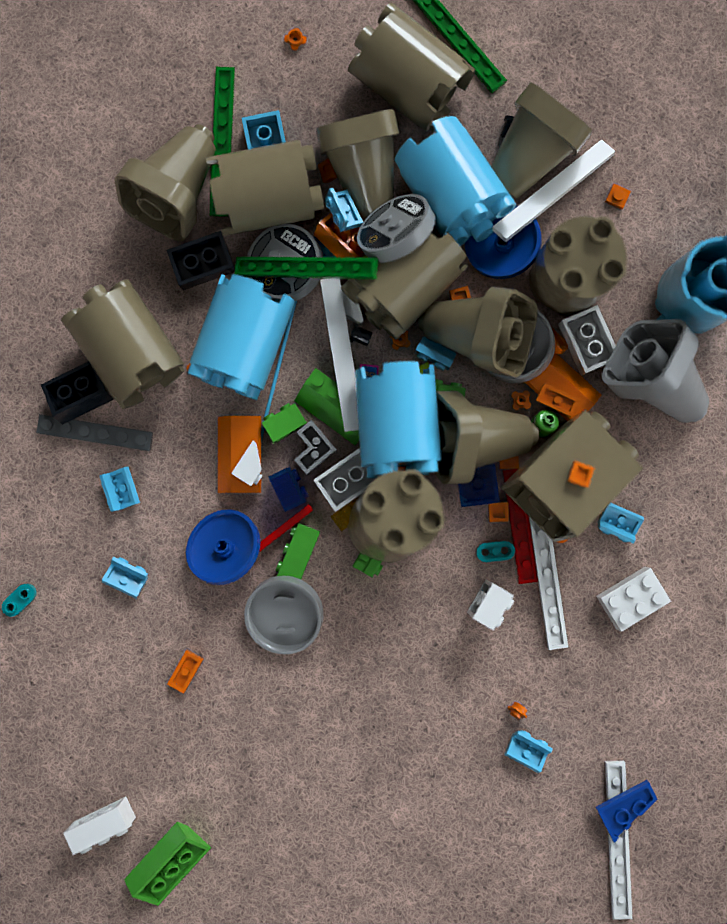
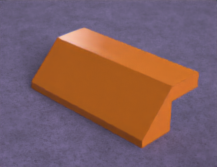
(566, 379)
(234, 438)

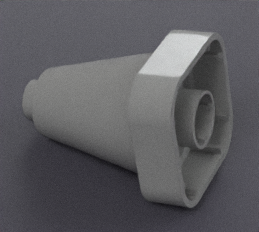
(658, 366)

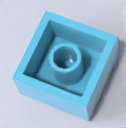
(263, 129)

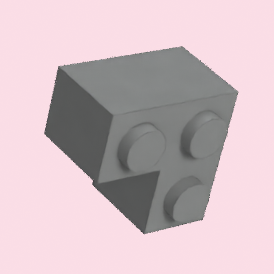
(318, 448)

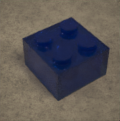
(288, 488)
(481, 489)

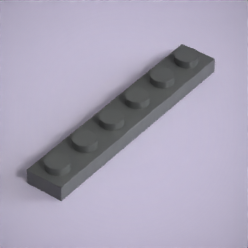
(95, 433)

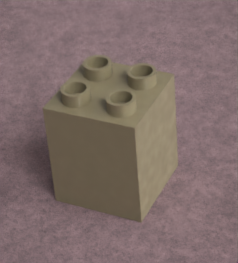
(542, 484)

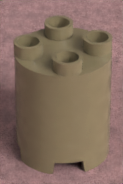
(409, 67)
(265, 186)
(578, 265)
(408, 284)
(123, 342)
(395, 516)

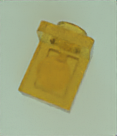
(342, 516)

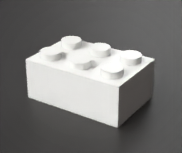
(588, 339)
(344, 481)
(633, 598)
(490, 605)
(100, 826)

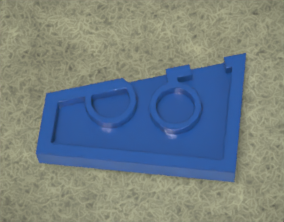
(625, 808)

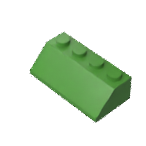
(321, 399)
(166, 864)

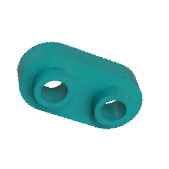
(495, 551)
(18, 600)

